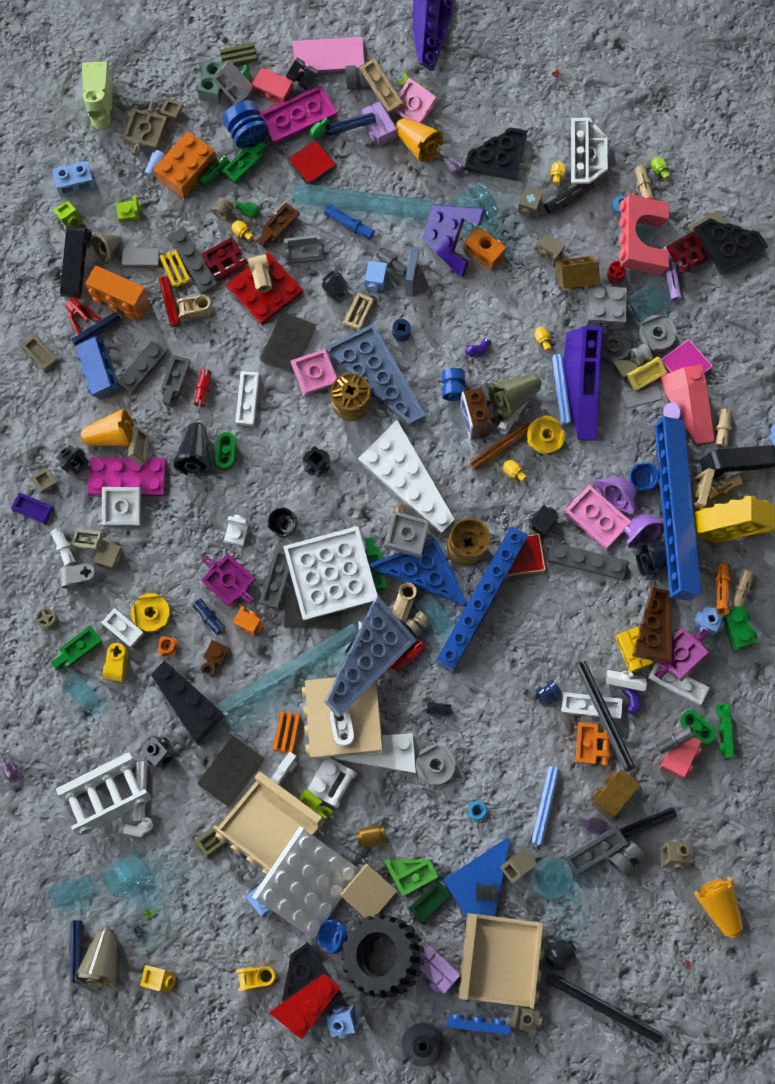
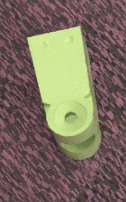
(97, 93)

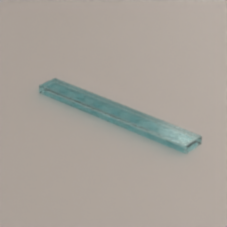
(362, 201)
(288, 670)

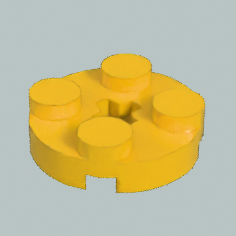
(554, 431)
(142, 606)

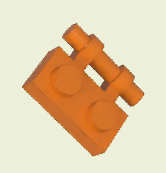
(587, 745)

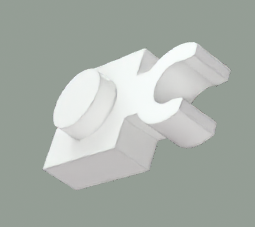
(288, 764)

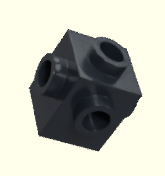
(316, 456)
(72, 460)
(158, 752)

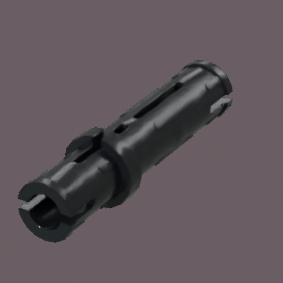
(553, 205)

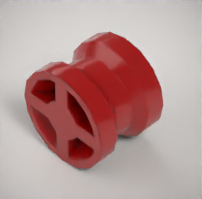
(613, 270)

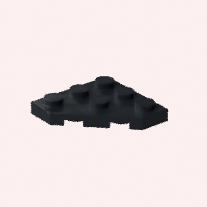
(499, 155)
(728, 243)
(303, 970)

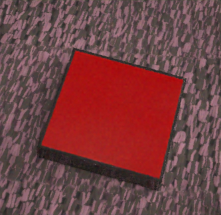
(312, 162)

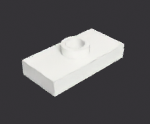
(626, 679)

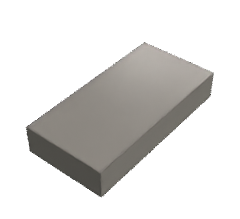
(140, 257)

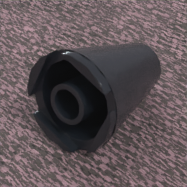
(194, 452)
(652, 559)
(422, 1033)

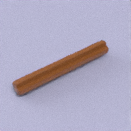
(500, 446)

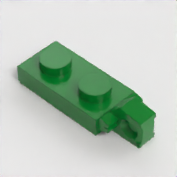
(244, 162)
(374, 554)
(76, 648)
(725, 730)

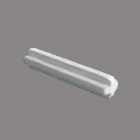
(141, 779)

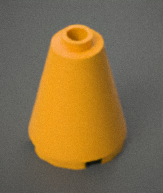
(420, 139)
(109, 431)
(721, 905)

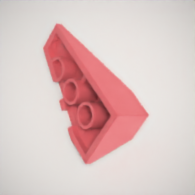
(689, 389)

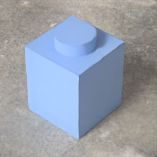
(375, 275)

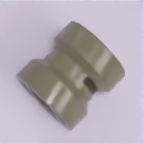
(418, 624)

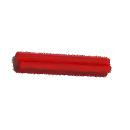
(169, 301)

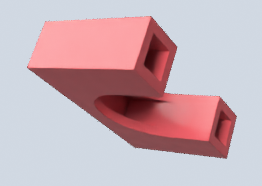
(633, 251)

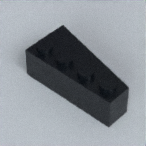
(189, 704)

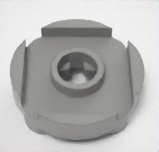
(663, 325)
(434, 776)

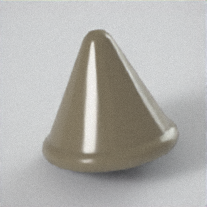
(105, 245)

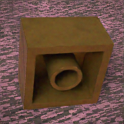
(578, 272)
(615, 794)

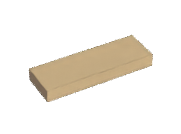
(381, 85)

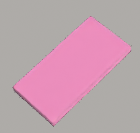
(330, 54)

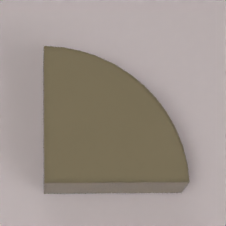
(624, 367)

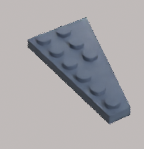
(369, 357)
(374, 650)

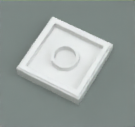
(121, 505)

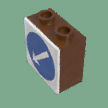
(475, 413)

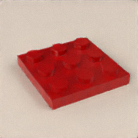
(266, 304)

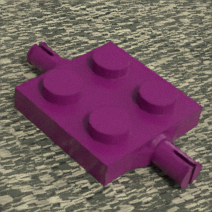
(228, 580)
(686, 654)

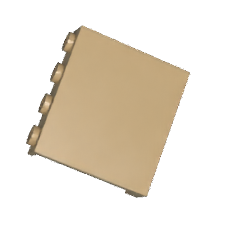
(364, 719)
(266, 823)
(501, 960)

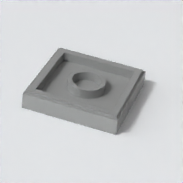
(406, 534)

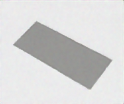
(642, 396)

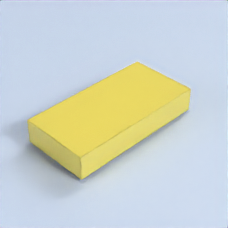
(646, 373)

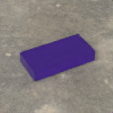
(32, 508)

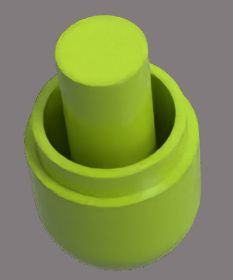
(660, 167)

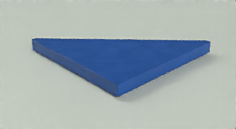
(426, 573)
(481, 870)

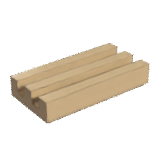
(353, 325)

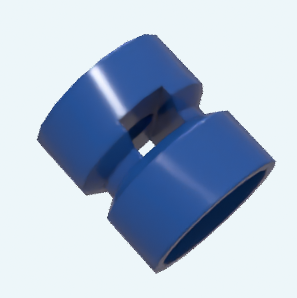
(453, 384)

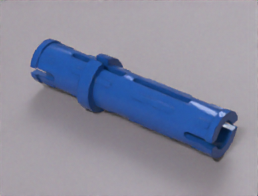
(355, 225)

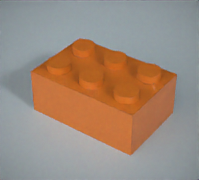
(185, 164)
(117, 293)

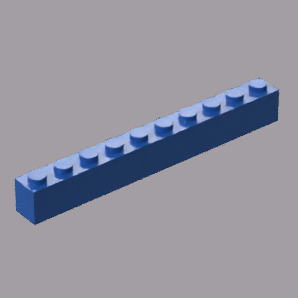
(677, 509)

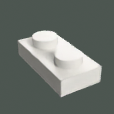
(122, 628)

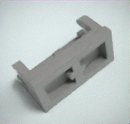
(232, 82)
(303, 249)

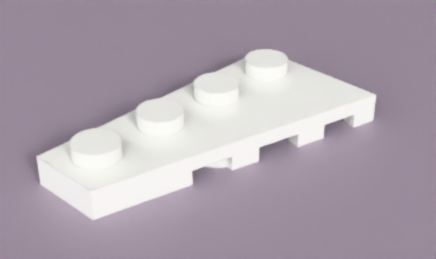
(397, 755)

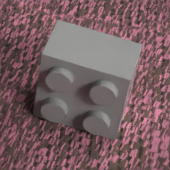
(606, 307)

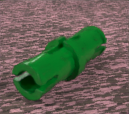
(213, 171)

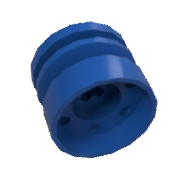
(245, 124)

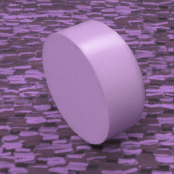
(673, 410)

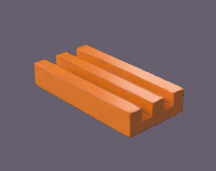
(276, 742)

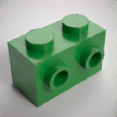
(738, 629)

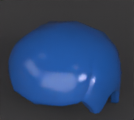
(644, 476)
(331, 936)

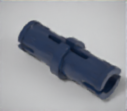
(208, 616)

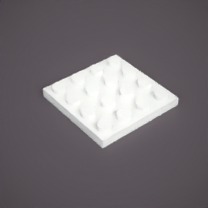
(330, 573)
(306, 882)

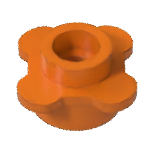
(163, 641)

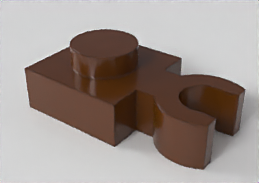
(215, 655)

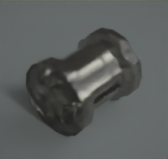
(486, 892)

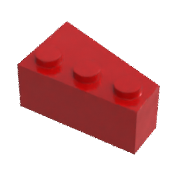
(306, 1006)

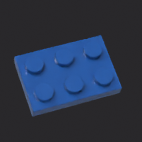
(478, 1024)

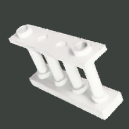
(88, 783)

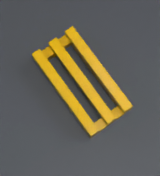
(169, 256)

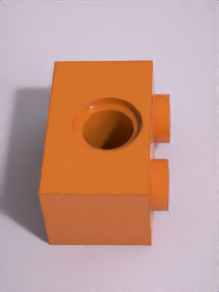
(488, 257)

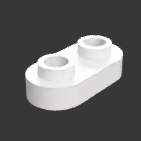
(342, 728)

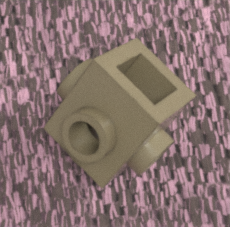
(676, 854)

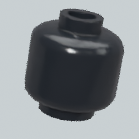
(334, 285)
(560, 954)

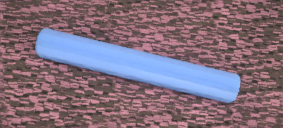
(561, 388)
(545, 805)

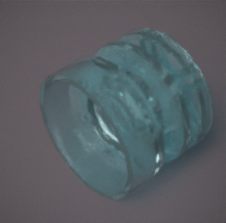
(476, 197)

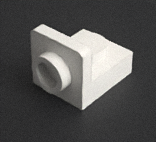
(236, 530)

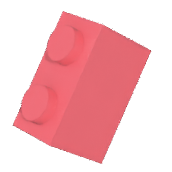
(272, 86)
(678, 760)

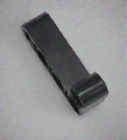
(74, 256)
(739, 459)

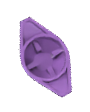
(618, 492)
(644, 529)

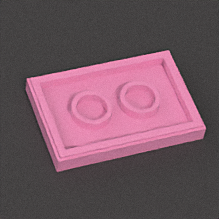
(597, 517)

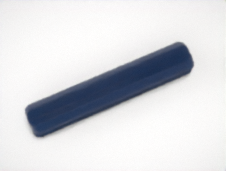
(351, 123)
(96, 329)
(75, 948)

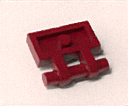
(683, 248)
(220, 255)

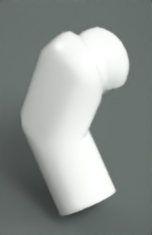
(139, 830)

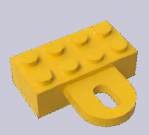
(735, 520)

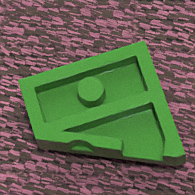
(411, 873)

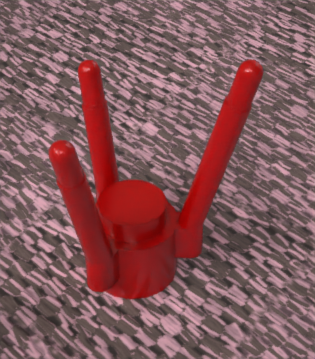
(76, 309)

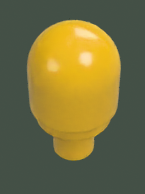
(557, 173)
(242, 230)
(543, 338)
(514, 470)

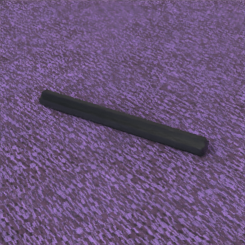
(605, 716)
(605, 1008)

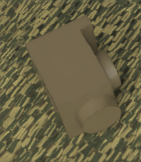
(550, 248)
(518, 1015)

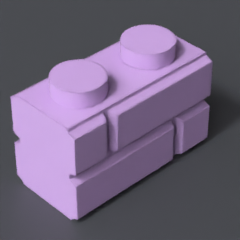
(383, 129)
(437, 971)

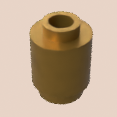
(371, 836)

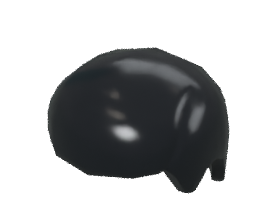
(282, 522)

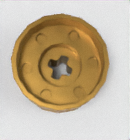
(351, 406)
(472, 532)

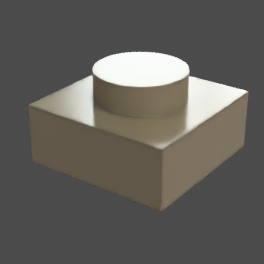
(171, 109)
(44, 480)

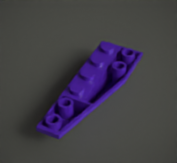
(430, 28)
(583, 377)

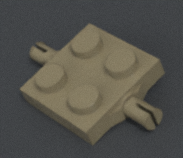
(145, 129)

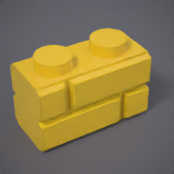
(626, 643)

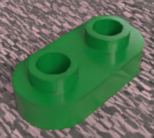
(225, 452)
(699, 725)

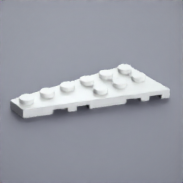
(401, 470)

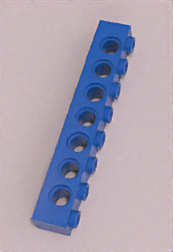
(481, 599)

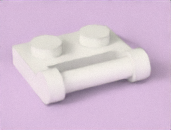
(325, 779)

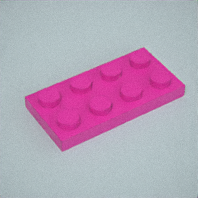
(298, 114)
(127, 473)

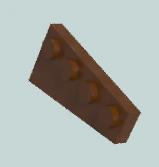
(655, 631)

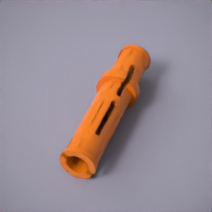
(723, 582)

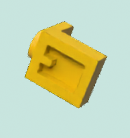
(158, 979)

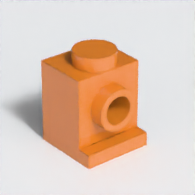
(248, 621)

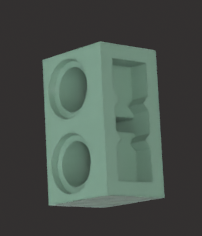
(215, 94)

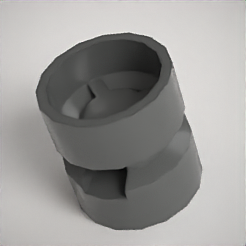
(355, 77)
(627, 859)

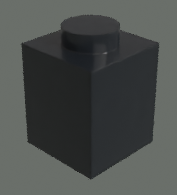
(544, 521)

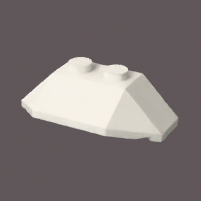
(587, 151)

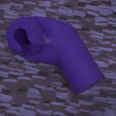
(478, 350)
(635, 700)

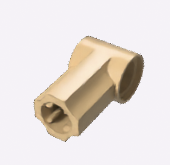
(259, 269)
(403, 604)

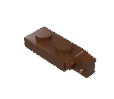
(278, 224)

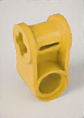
(115, 666)
(252, 977)

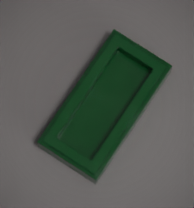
(430, 901)

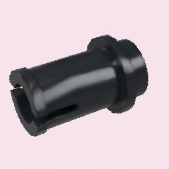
(438, 709)

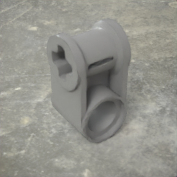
(75, 576)

